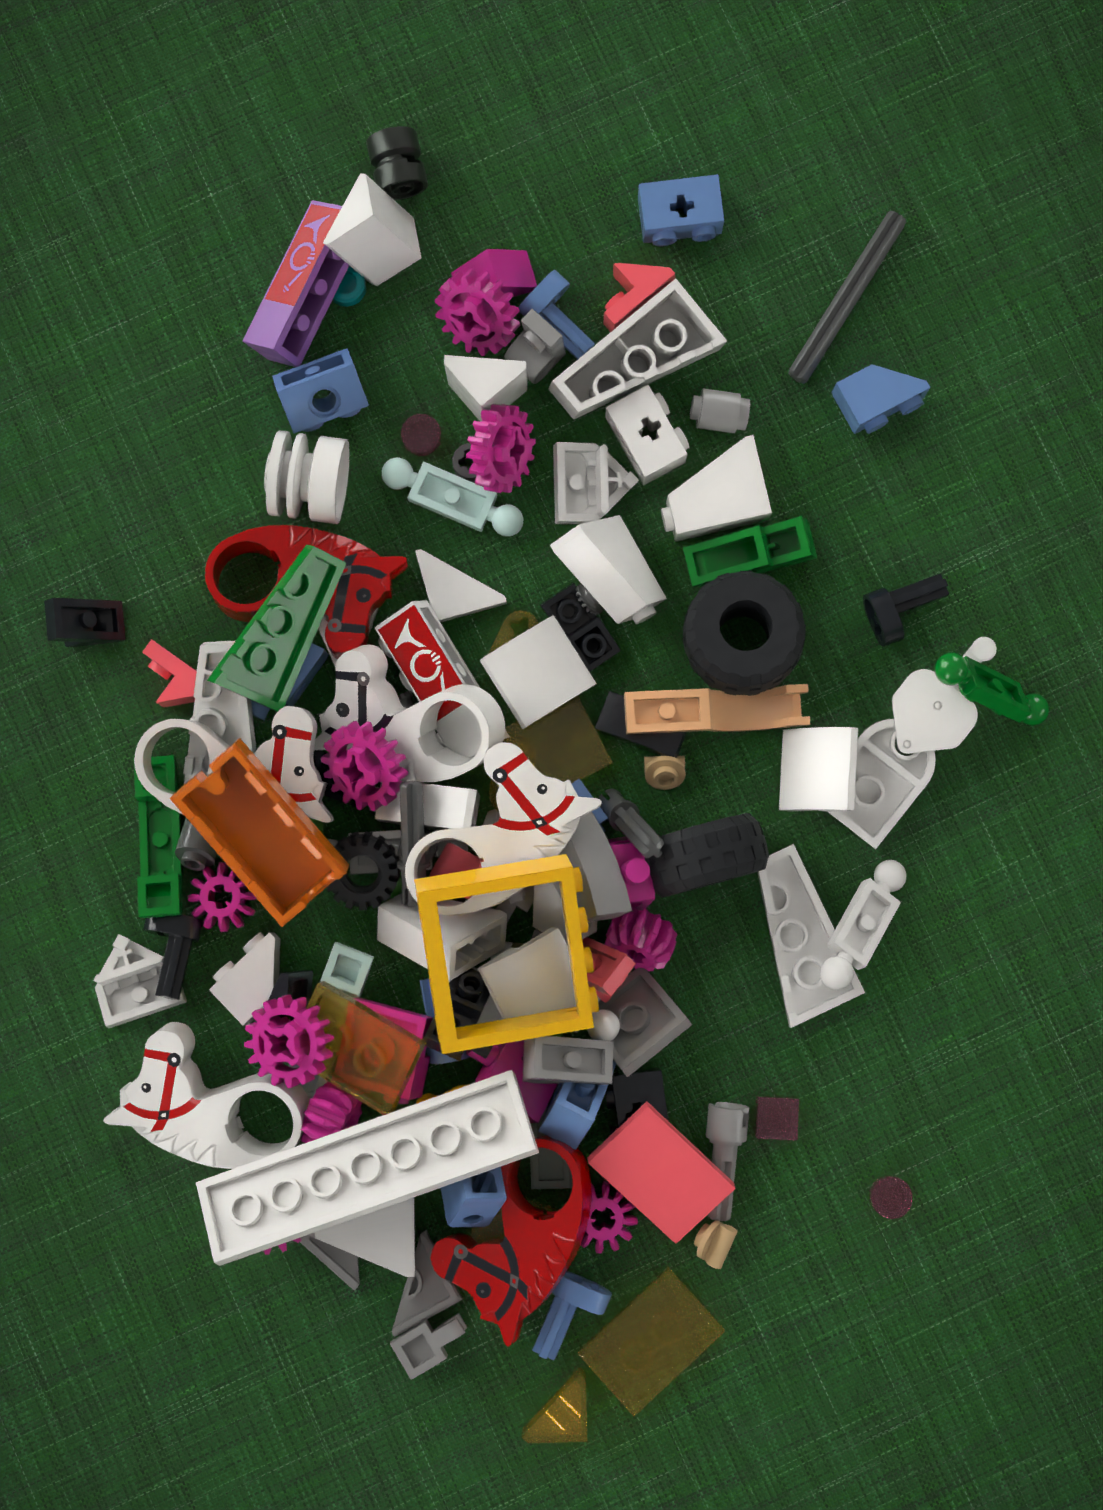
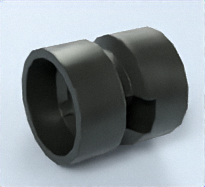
(396, 157)

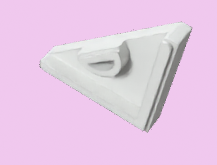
(454, 592)

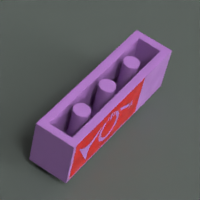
(299, 291)

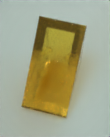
(562, 1416)

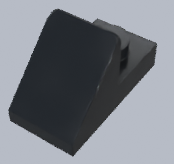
(84, 621)

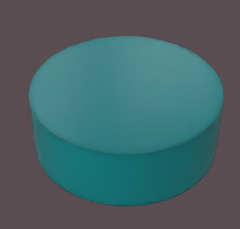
(350, 289)

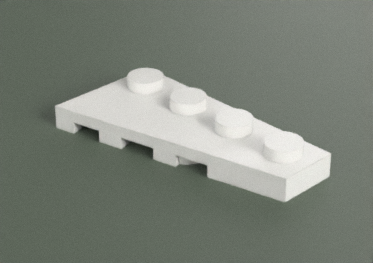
(218, 709)
(799, 938)

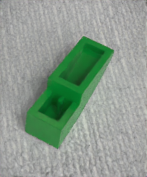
(752, 550)

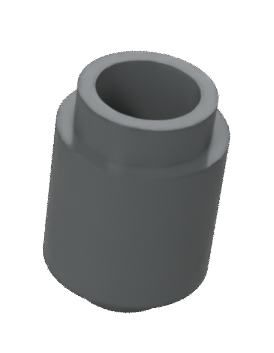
(193, 849)

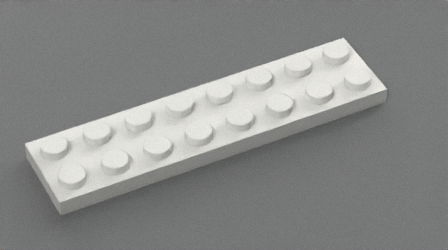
(366, 1167)

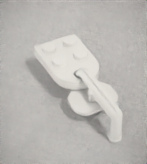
(925, 720)

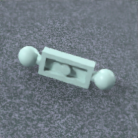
(452, 496)

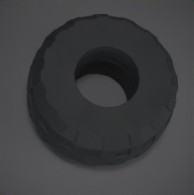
(756, 598)
(709, 854)

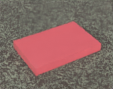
(661, 1172)

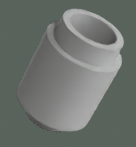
(720, 411)

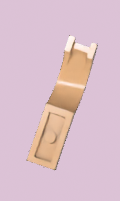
(713, 710)

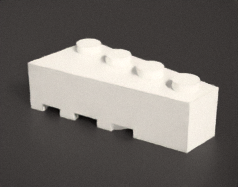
(645, 347)

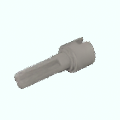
(726, 1130)

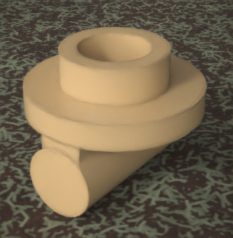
(664, 771)
(714, 1243)

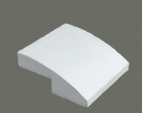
(537, 671)
(818, 769)
(531, 977)

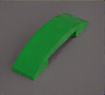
(159, 831)

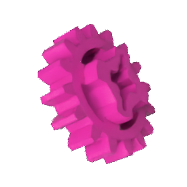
(480, 314)
(501, 448)
(364, 765)
(282, 1041)

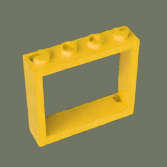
(495, 879)

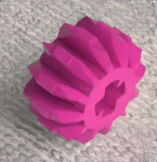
(215, 909)
(643, 938)
(329, 1112)
(604, 1230)

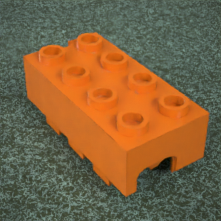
(260, 832)

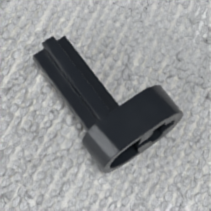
(884, 606)
(181, 932)

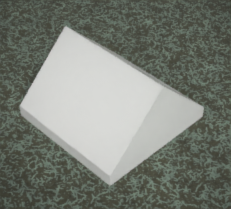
(373, 233)
(485, 381)

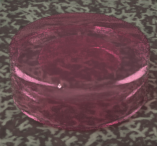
(421, 434)
(891, 1197)

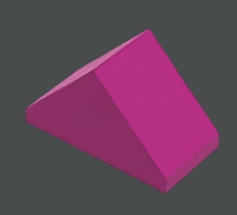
(505, 265)

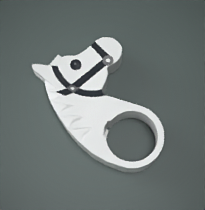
(367, 696)

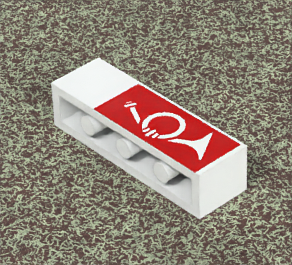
(429, 666)

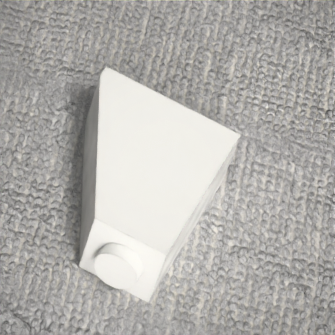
(720, 496)
(611, 568)
(442, 807)
(465, 937)
(378, 1237)

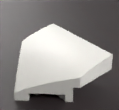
(587, 482)
(129, 984)

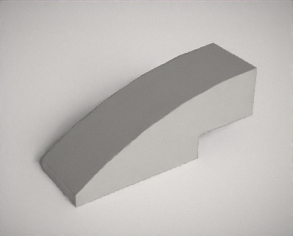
(603, 884)

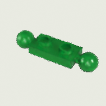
(991, 689)

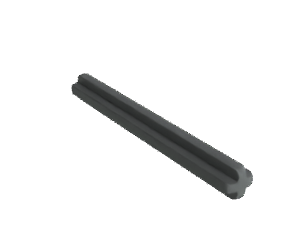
(847, 297)

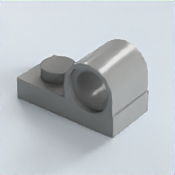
(538, 346)
(567, 1060)

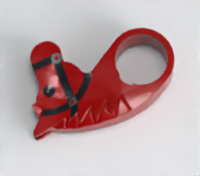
(360, 590)
(523, 1269)

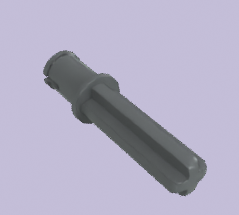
(625, 817)
(411, 832)

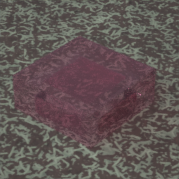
(776, 1118)

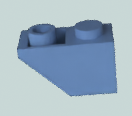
(876, 394)

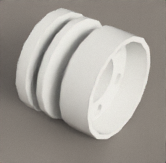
(301, 476)

